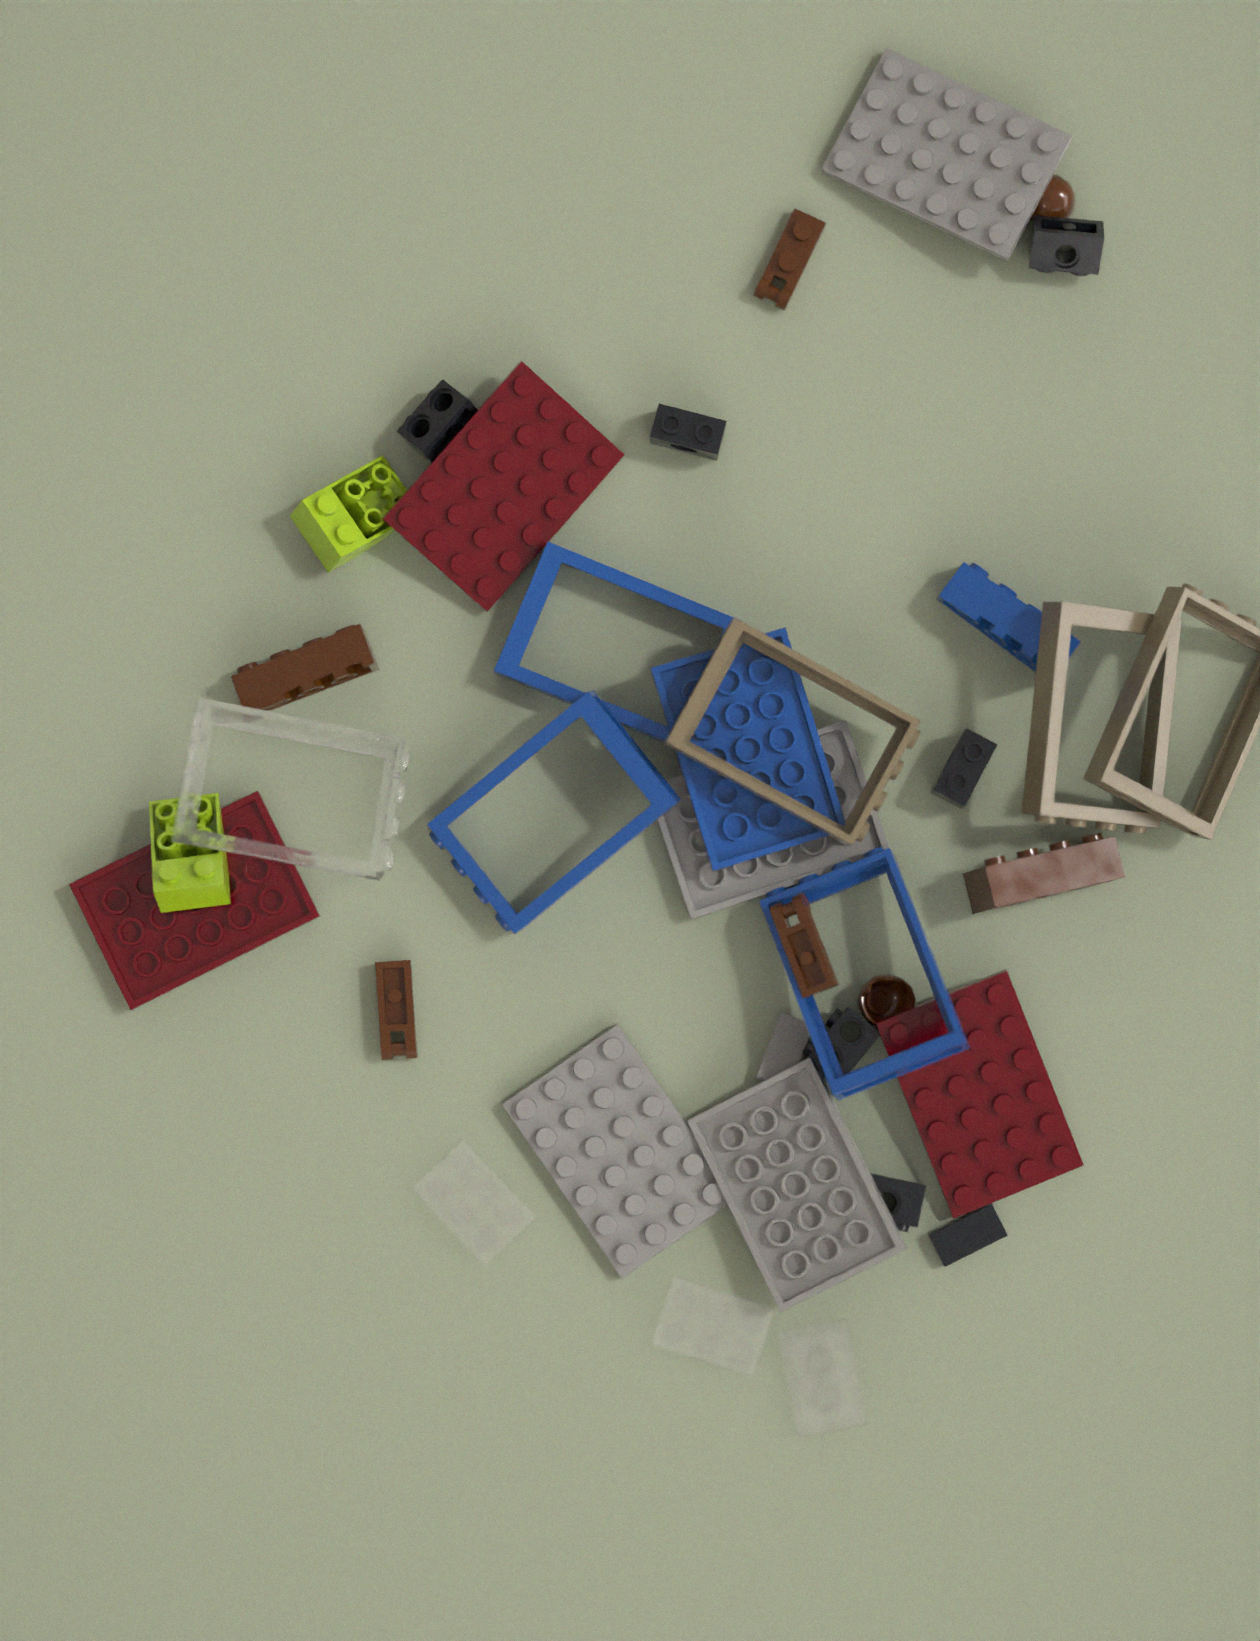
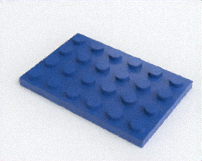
(763, 728)

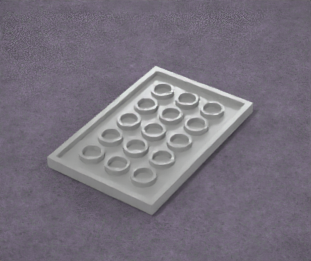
(947, 154)
(718, 889)
(618, 1150)
(796, 1184)

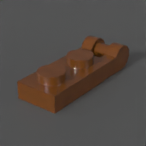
(790, 258)
(803, 946)
(396, 1008)

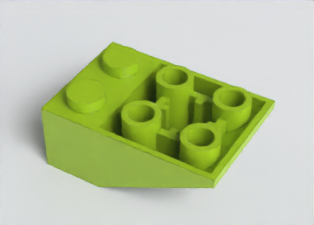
(349, 513)
(186, 873)

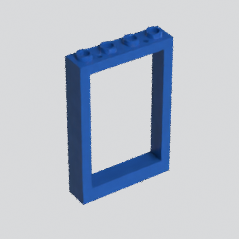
(533, 605)
(626, 753)
(842, 877)

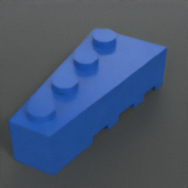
(996, 613)

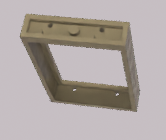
(709, 681)
(1048, 712)
(1235, 742)

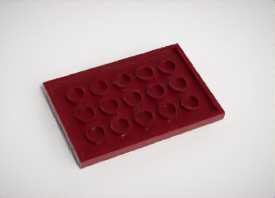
(503, 486)
(165, 950)
(988, 1109)

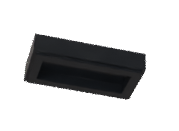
(968, 1235)

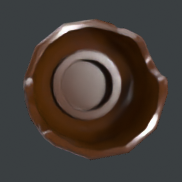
(1057, 199)
(884, 997)

